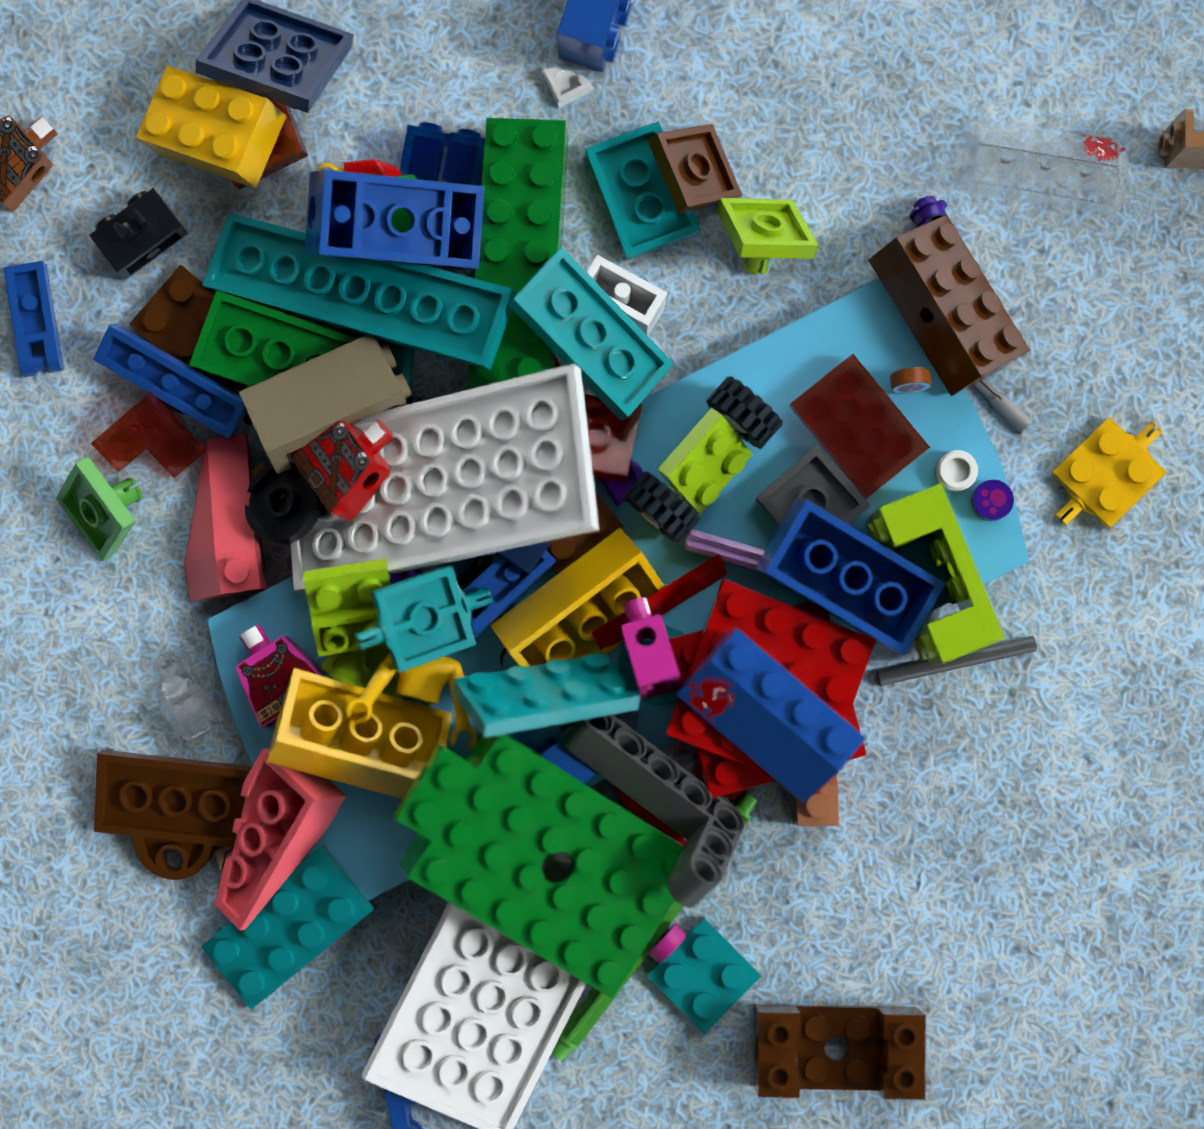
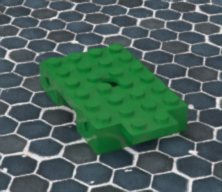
(483, 848)

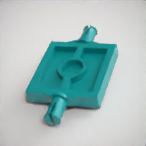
(423, 618)

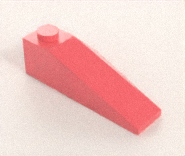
(222, 549)
(277, 828)

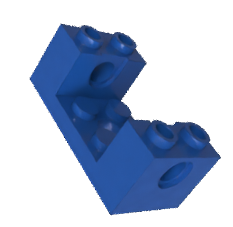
(353, 215)

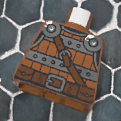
(22, 159)

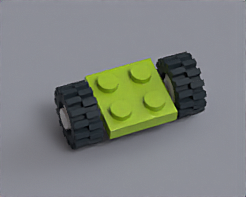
(704, 460)

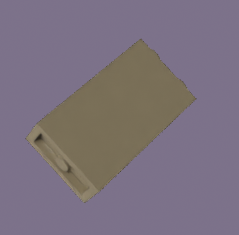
(320, 393)

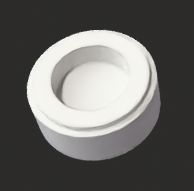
(956, 470)

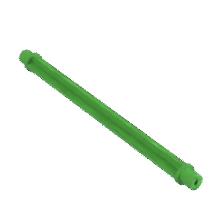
(596, 1003)

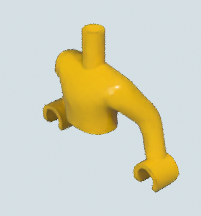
(420, 683)

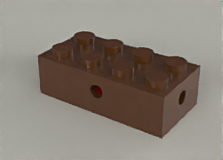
(948, 304)

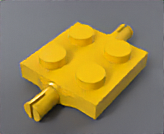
(1108, 473)

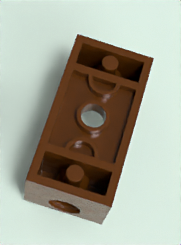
(882, 1053)

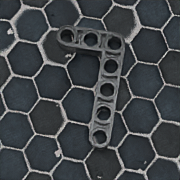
(667, 792)

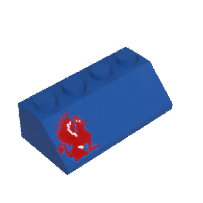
(770, 715)

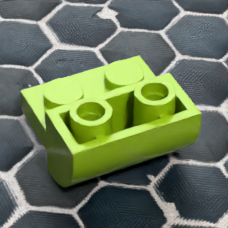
(343, 603)

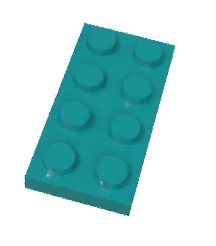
(591, 332)
(545, 694)
(291, 930)

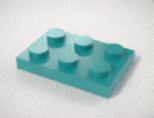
(638, 194)

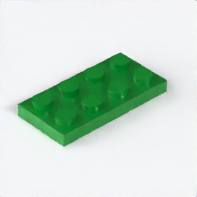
(256, 342)

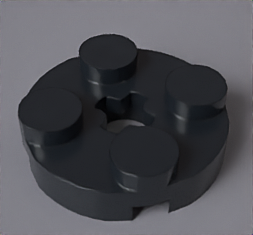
(288, 524)

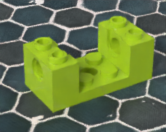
(932, 516)

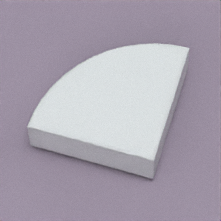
(566, 85)

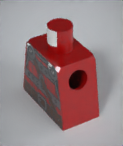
(345, 466)

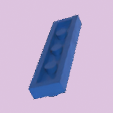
(171, 380)

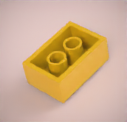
(211, 126)

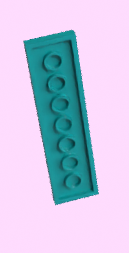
(372, 297)

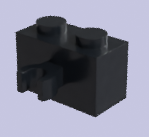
(137, 233)

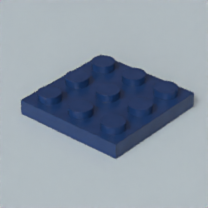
(275, 54)

